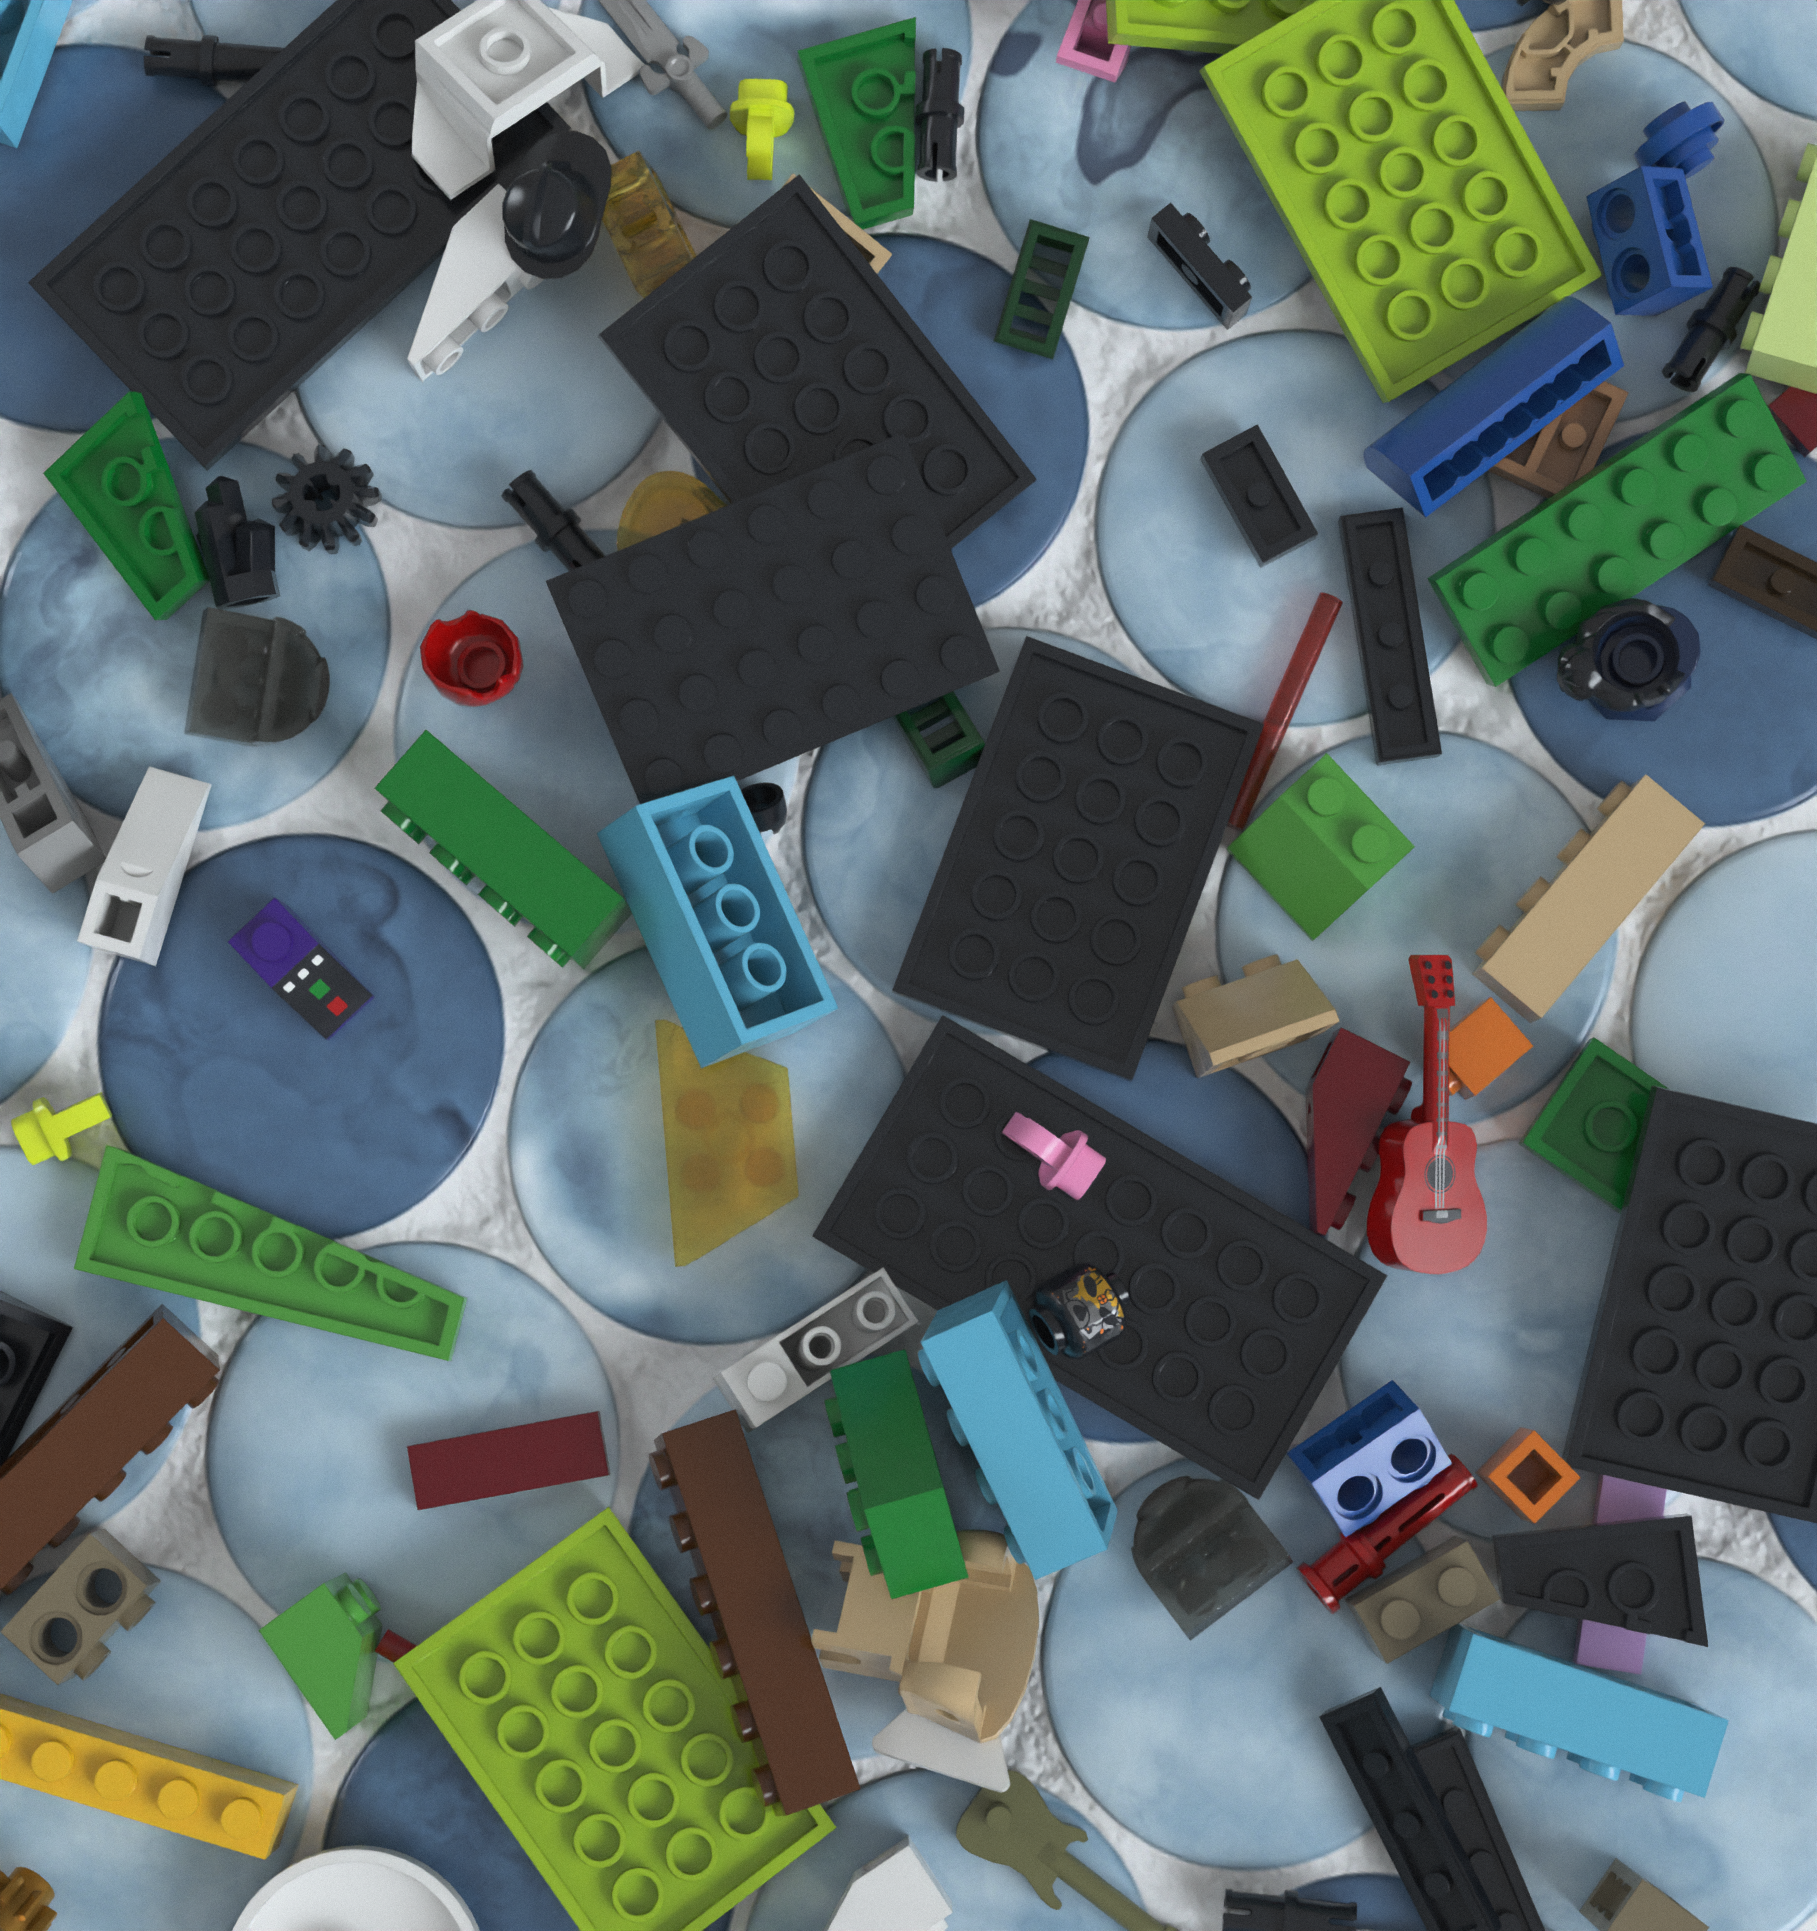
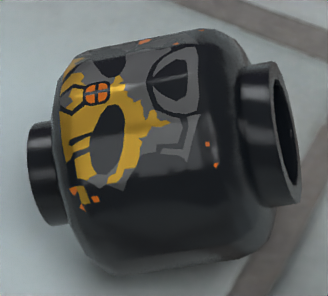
(1079, 1311)

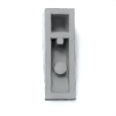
(39, 807)

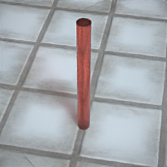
(1285, 704)

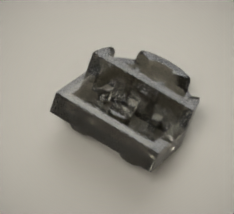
(254, 680)
(1203, 1550)

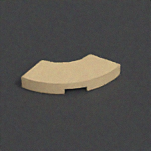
(1555, 47)

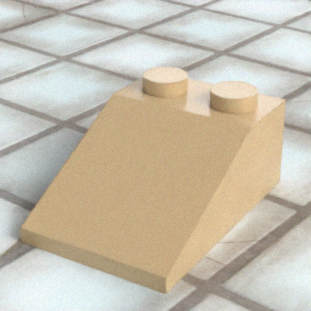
(1252, 1015)

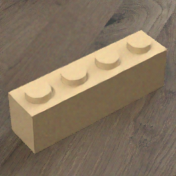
(1587, 898)

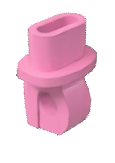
(1065, 1160)

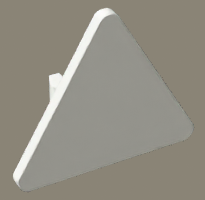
(943, 1751)

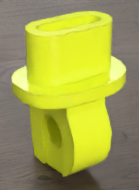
(761, 116)
(46, 1132)

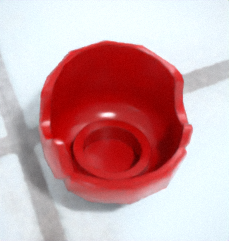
(472, 659)

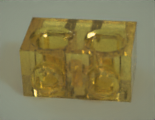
(644, 225)

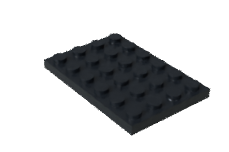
(798, 354)
(774, 623)
(1078, 859)
(1709, 1313)

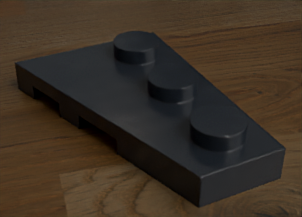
(1609, 1573)

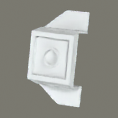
(496, 68)

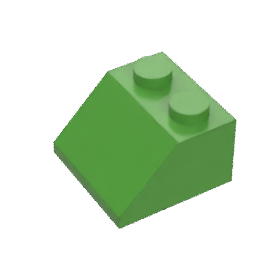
(1320, 847)
(330, 1649)

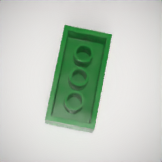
(497, 843)

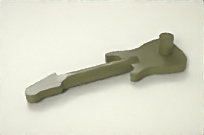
(1023, 1834)

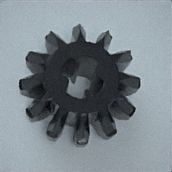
(306, 517)

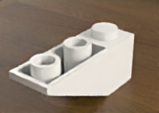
(469, 288)
(145, 868)
(807, 1351)
(893, 1895)

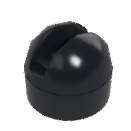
(766, 805)

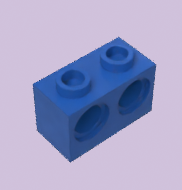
(1649, 241)
(1369, 1458)

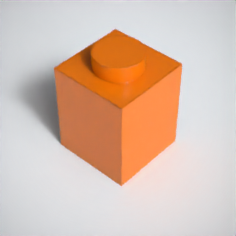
(1482, 1048)
(1527, 1475)

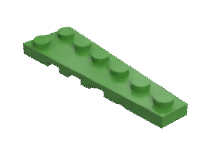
(217, 1249)

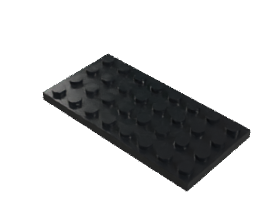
(273, 228)
(1228, 1298)

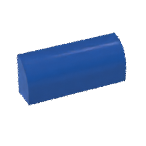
(1496, 405)

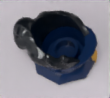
(1630, 660)

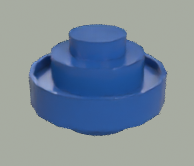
(1681, 138)

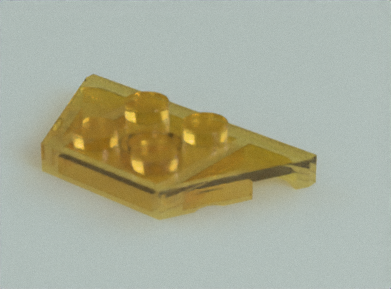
(723, 1143)

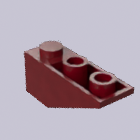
(1343, 1112)

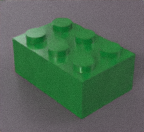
(896, 1476)

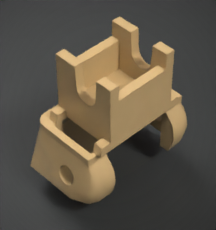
(952, 1647)

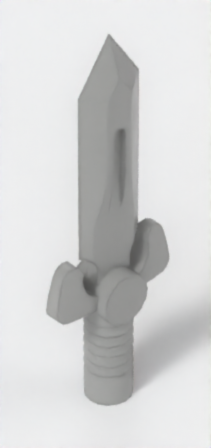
(659, 47)

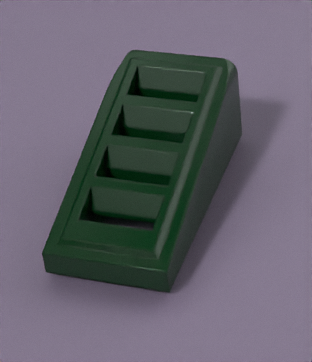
(1058, 239)
(948, 750)

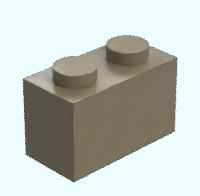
(1422, 1599)

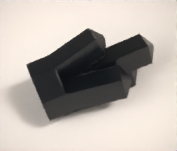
(235, 551)

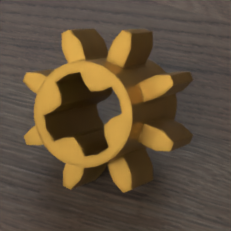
(25, 1901)

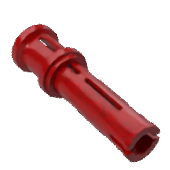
(1365, 1550)

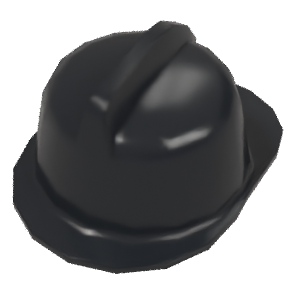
(557, 204)

